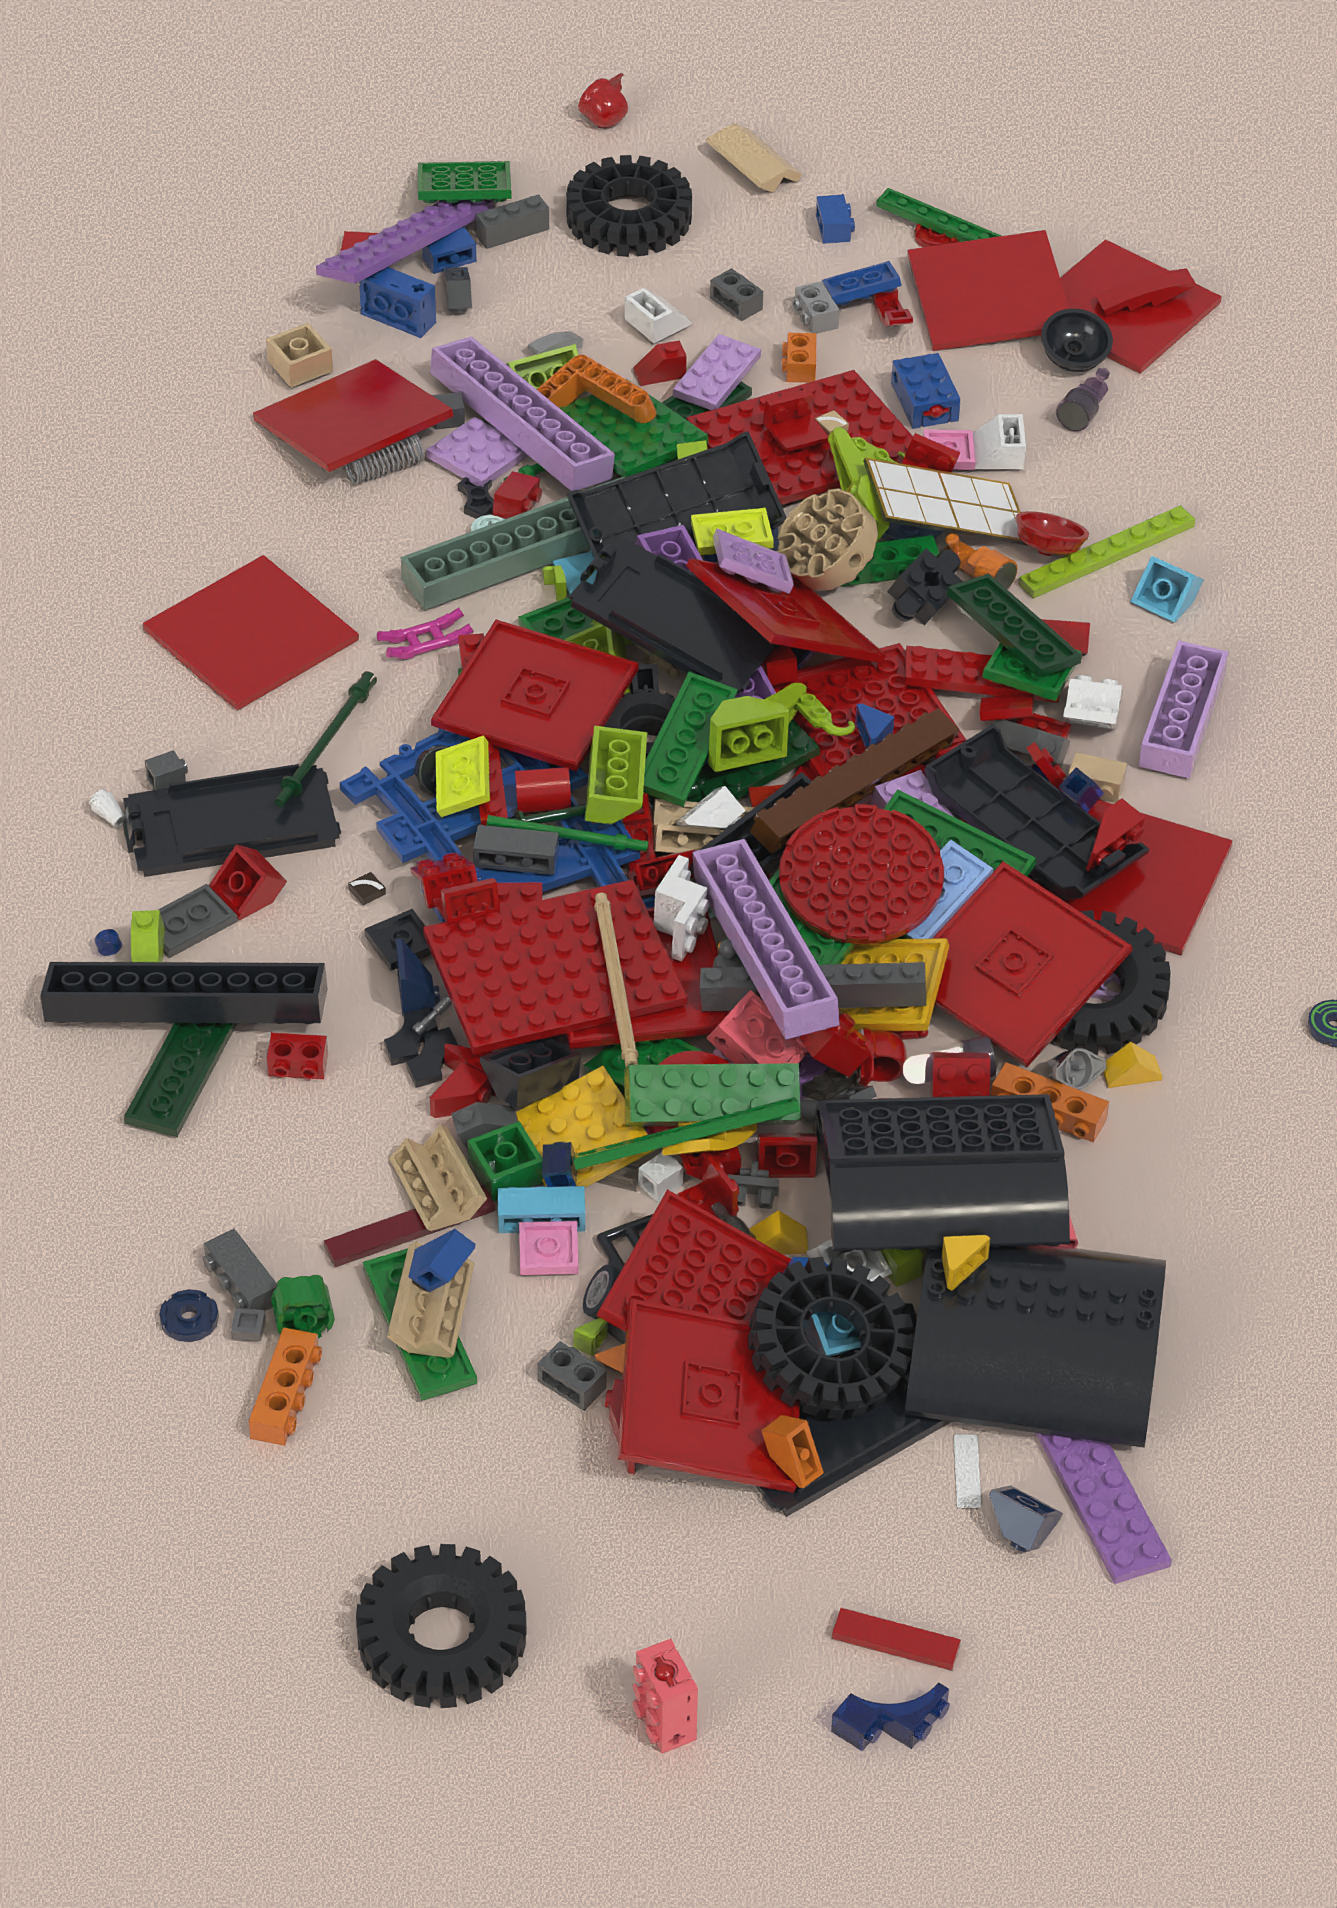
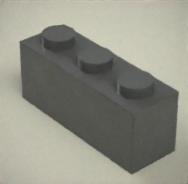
(512, 221)
(516, 849)
(239, 1271)

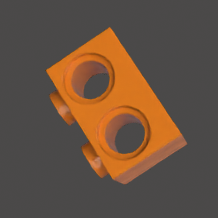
(801, 357)

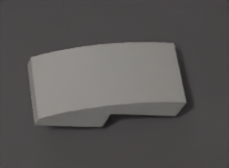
(555, 341)

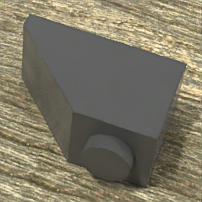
(481, 1119)

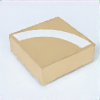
(830, 421)

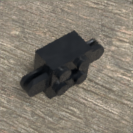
(924, 586)

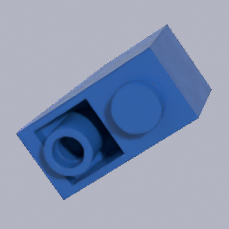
(440, 1259)

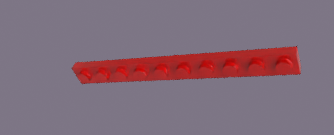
(497, 804)

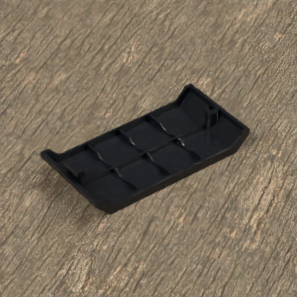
(667, 495)
(1023, 809)

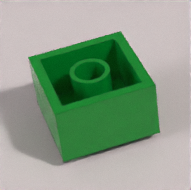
(505, 1159)

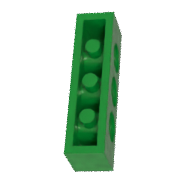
(893, 558)

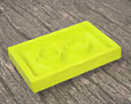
(746, 524)
(462, 776)

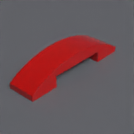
(890, 309)
(640, 827)

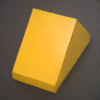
(1131, 1066)
(782, 1234)
(963, 1256)

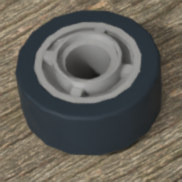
(598, 1289)

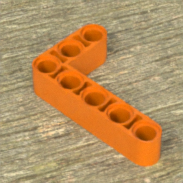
(586, 374)

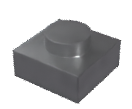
(248, 1324)

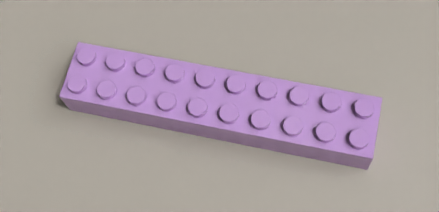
(522, 414)
(766, 939)

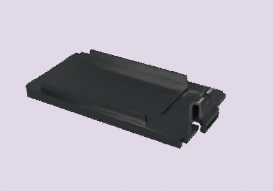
(670, 614)
(205, 818)
(854, 1445)

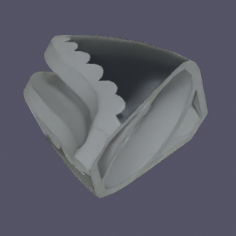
(1076, 1068)

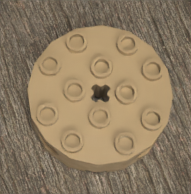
(828, 539)

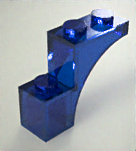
(908, 1722)

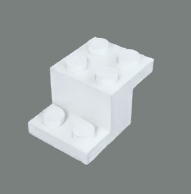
(1093, 702)
(681, 908)

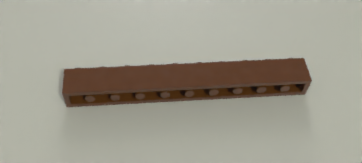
(856, 778)

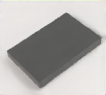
(194, 919)

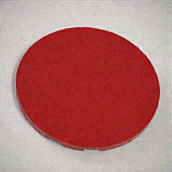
(861, 874)

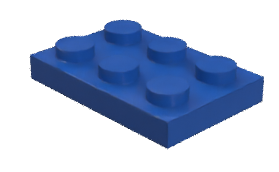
(862, 283)

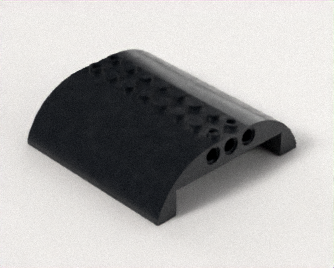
(1040, 1343)

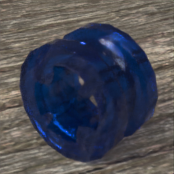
(102, 940)

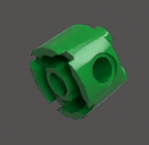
(303, 1304)

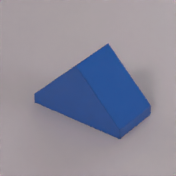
(873, 724)

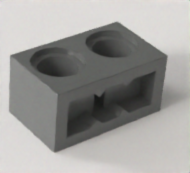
(736, 294)
(572, 1375)

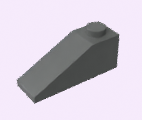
(458, 289)
(1019, 737)

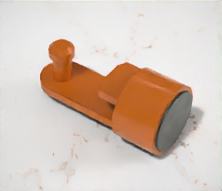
(983, 561)

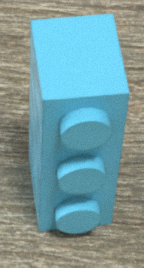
(540, 1205)

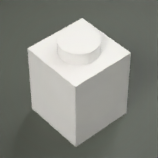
(659, 1175)

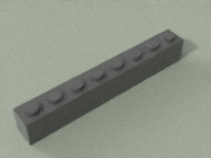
(852, 983)

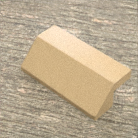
(752, 157)
(679, 838)
(438, 1179)
(429, 1320)

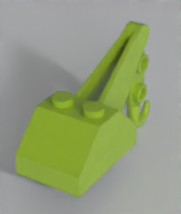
(851, 471)
(756, 729)

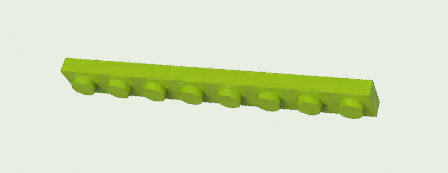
(1106, 551)

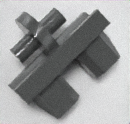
(757, 1183)

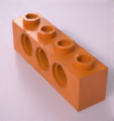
(1073, 1109)
(284, 1386)

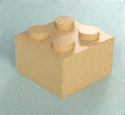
(299, 355)

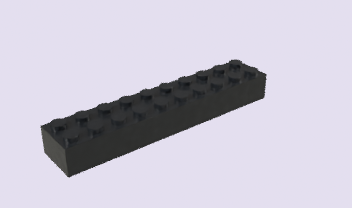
(184, 992)

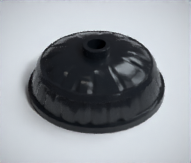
(1077, 332)

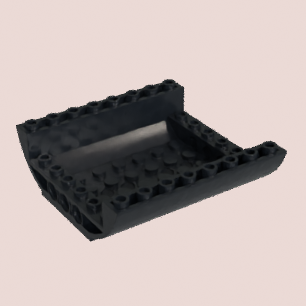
(943, 1168)

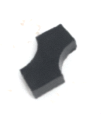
(478, 498)
(406, 1042)
(428, 1064)

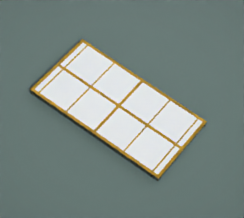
(944, 500)

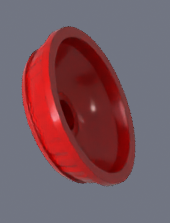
(1050, 533)

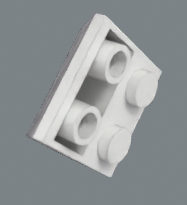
(653, 315)
(1000, 443)

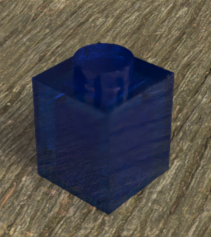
(1081, 789)
(558, 1165)

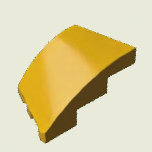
(714, 1142)

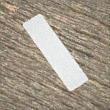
(967, 1471)

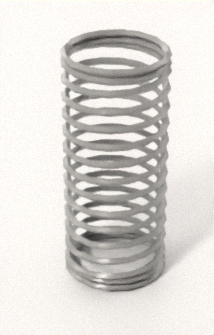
(359, 468)

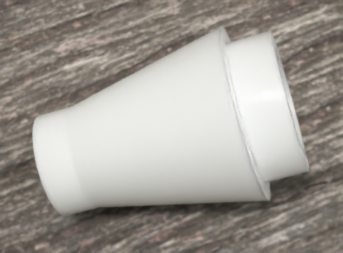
(106, 806)

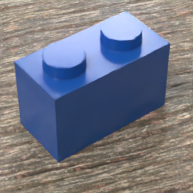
(834, 218)
(450, 251)

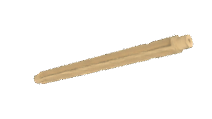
(629, 1052)

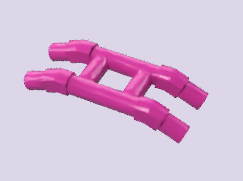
(411, 634)

